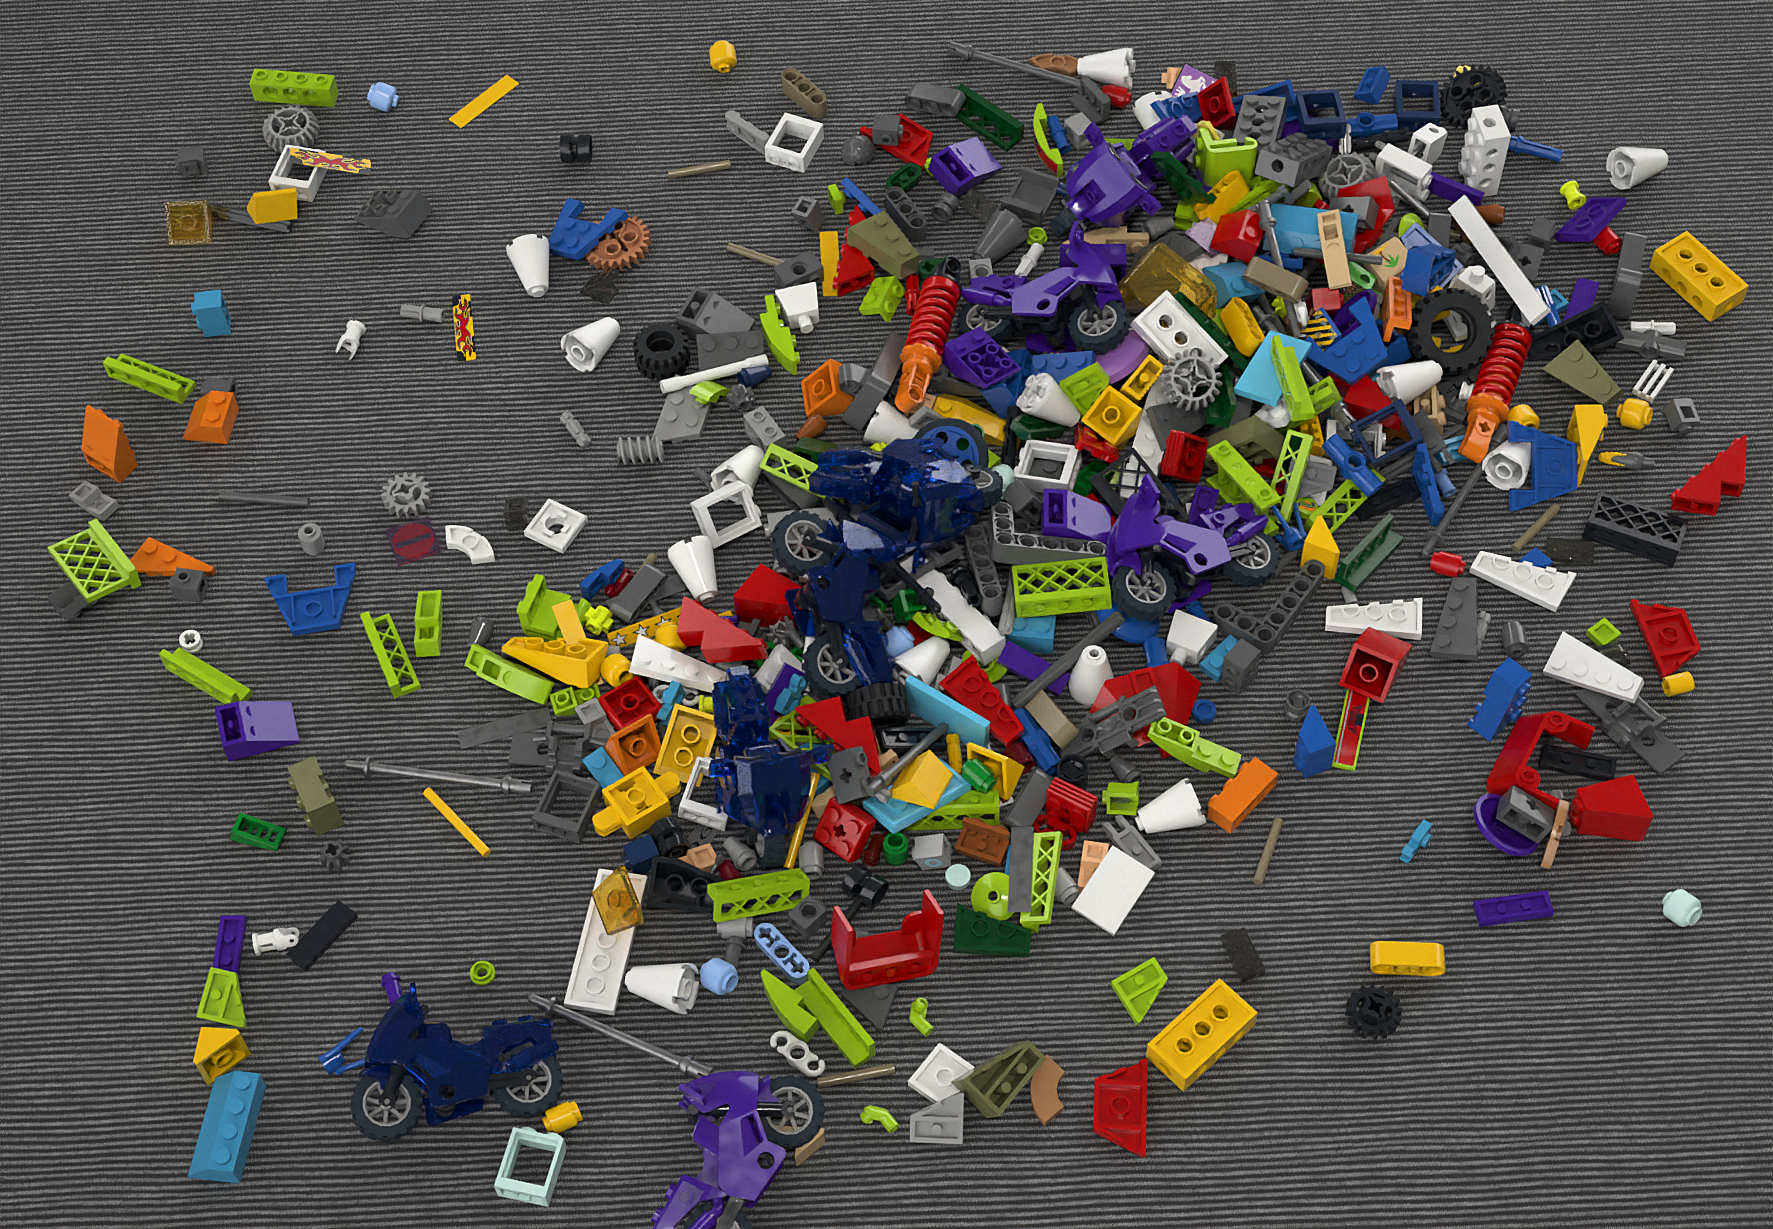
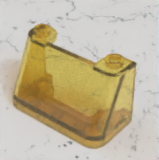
(1165, 270)

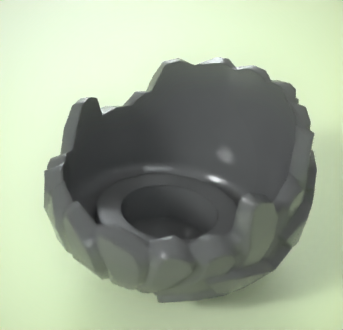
(857, 150)

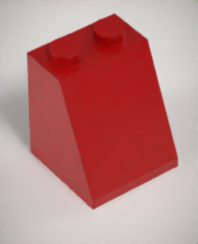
(764, 598)
(1375, 664)
(1611, 810)

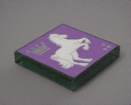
(1191, 80)

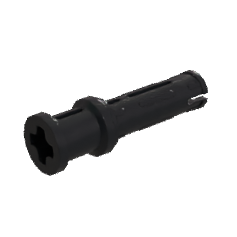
(965, 583)

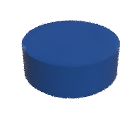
(1204, 711)

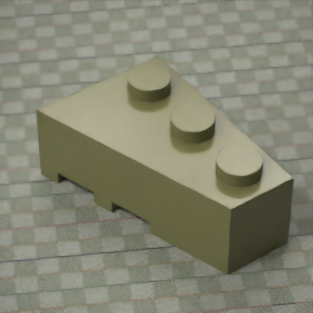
(884, 243)
(1583, 373)
(1251, 439)
(314, 796)
(1000, 1078)

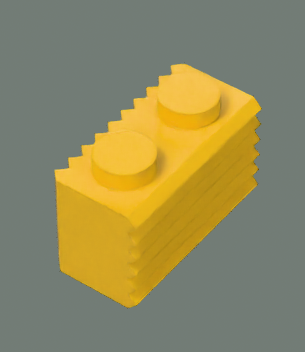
(1142, 379)

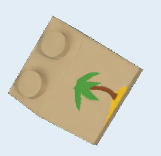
(1393, 262)

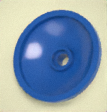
(1132, 629)

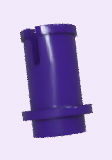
(391, 983)

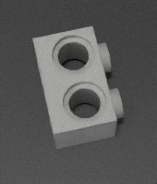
(763, 430)

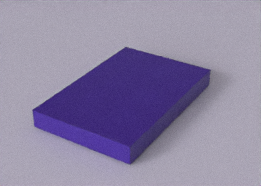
(1590, 219)

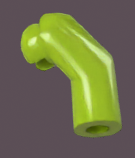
(918, 1015)
(879, 1114)

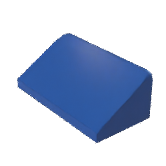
(1372, 85)

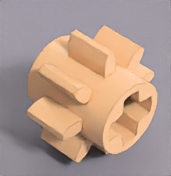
(1170, 77)

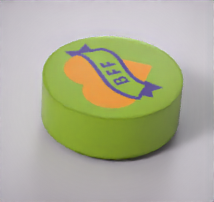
(1306, 506)

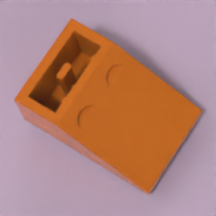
(106, 445)

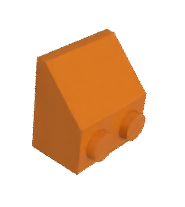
(823, 392)
(212, 418)

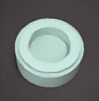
(958, 877)

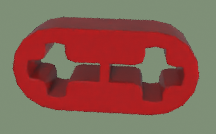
(1053, 826)

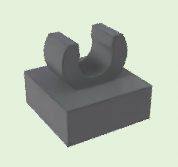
(1456, 410)

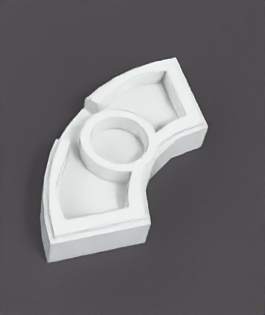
(470, 542)

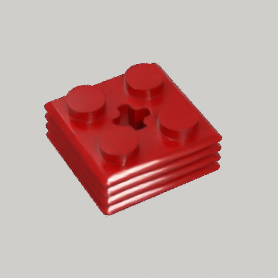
(1184, 456)
(633, 694)
(1071, 805)
(847, 840)

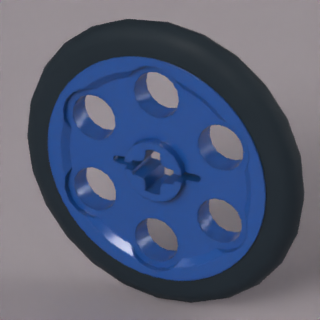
(957, 430)

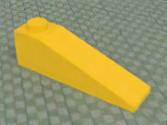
(961, 408)
(571, 664)

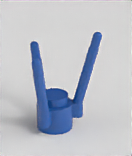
(1293, 537)
(333, 1059)

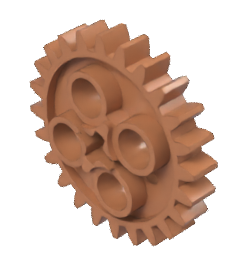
(633, 238)

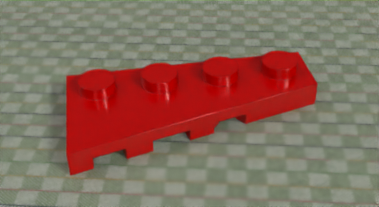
(972, 689)

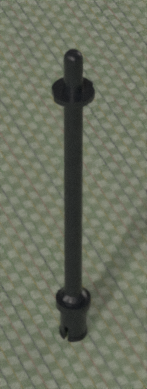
(924, 595)

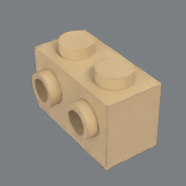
(1432, 404)

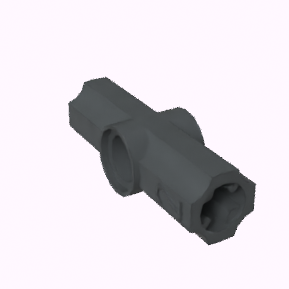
(1651, 344)

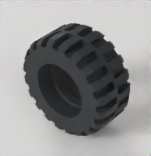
(1476, 320)

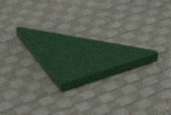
(1212, 329)

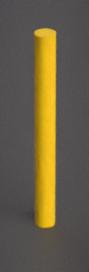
(457, 822)
(800, 826)

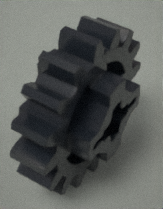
(1377, 1002)

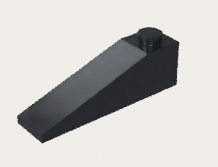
(1592, 327)
(681, 886)

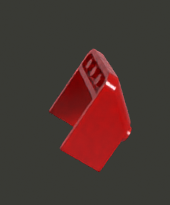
(1511, 764)
(889, 955)

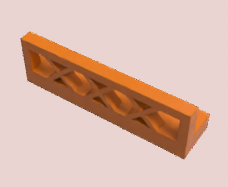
(1395, 308)

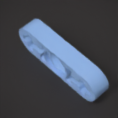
(780, 941)

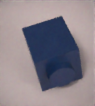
(639, 854)

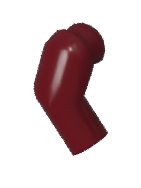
(622, 581)

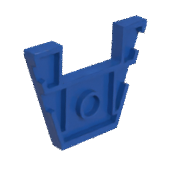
(577, 237)
(1355, 353)
(1551, 466)
(316, 608)

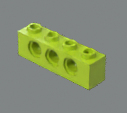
(294, 87)

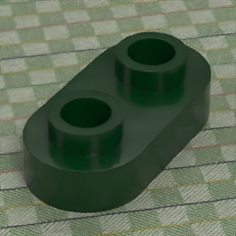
(905, 177)

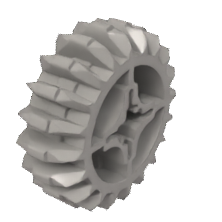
(289, 126)
(1354, 166)
(1181, 379)

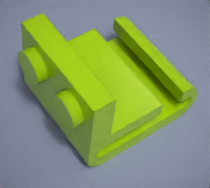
(1220, 157)
(537, 614)

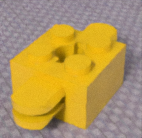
(631, 793)

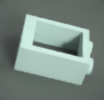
(526, 1191)

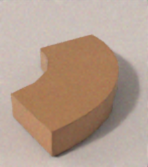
(1059, 64)
(1555, 834)
(1044, 1091)

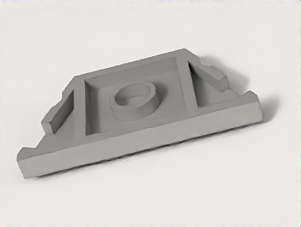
(681, 417)

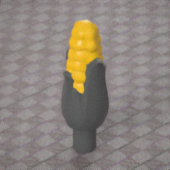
(1632, 460)

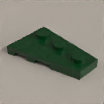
(1175, 174)
(987, 936)

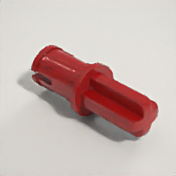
(912, 293)

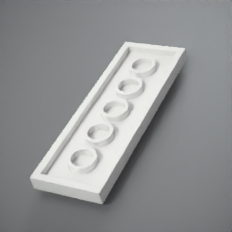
(601, 958)

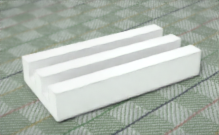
(1659, 369)

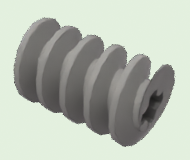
(640, 449)

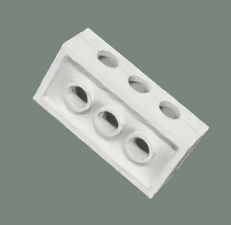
(1484, 149)
(1179, 325)

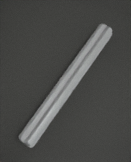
(1009, 607)

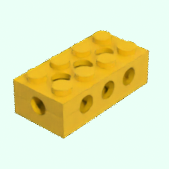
(1698, 276)
(1204, 1049)

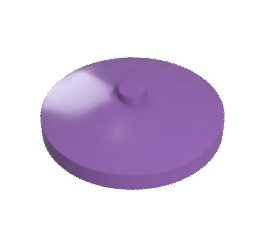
(1124, 358)

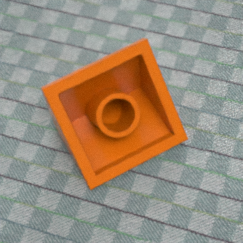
(634, 745)

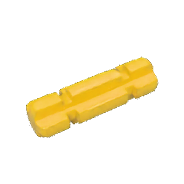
(954, 752)

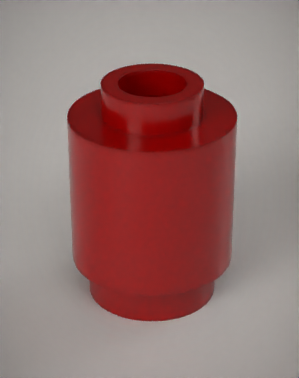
(1118, 95)
(1608, 241)
(1447, 564)

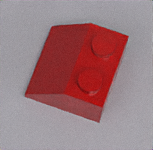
(1217, 105)
(1238, 234)

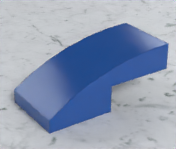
(601, 577)

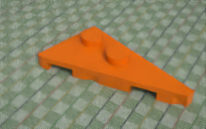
(159, 559)

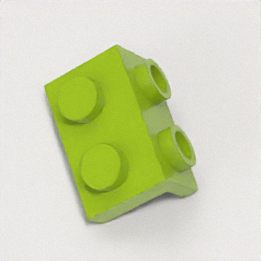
(883, 297)

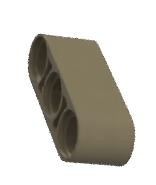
(804, 93)
(1275, 280)
(1052, 719)

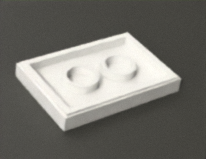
(1113, 890)

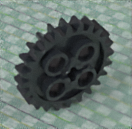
(1471, 95)

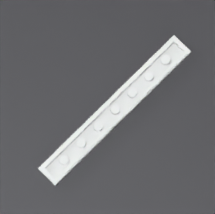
(1499, 260)

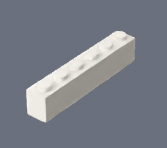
(979, 634)

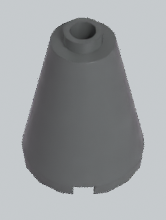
(1000, 236)

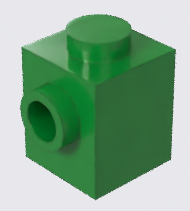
(905, 606)

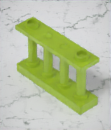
(1241, 483)

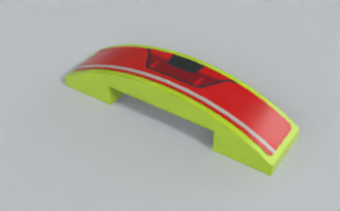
(1050, 158)
(1350, 730)

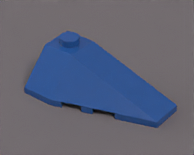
(1281, 89)

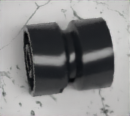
(583, 151)
(1074, 770)
(669, 837)
(862, 884)

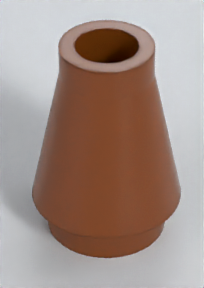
(1492, 213)
(812, 428)

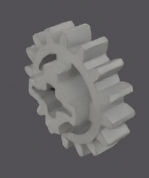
(406, 495)

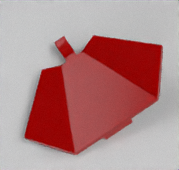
(1381, 194)
(1175, 686)

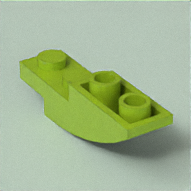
(778, 337)
(508, 674)
(1191, 749)

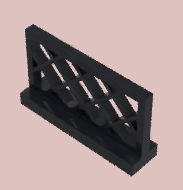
(1113, 499)
(1632, 539)

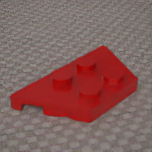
(912, 147)
(1092, 442)
(1666, 635)
(1122, 1107)

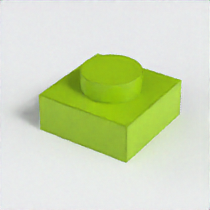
(836, 199)
(1603, 633)

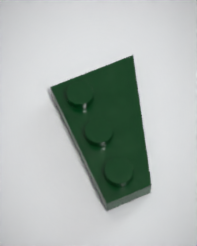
(1032, 427)

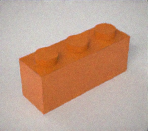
(1241, 794)

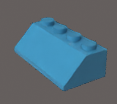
(1299, 228)
(228, 1127)

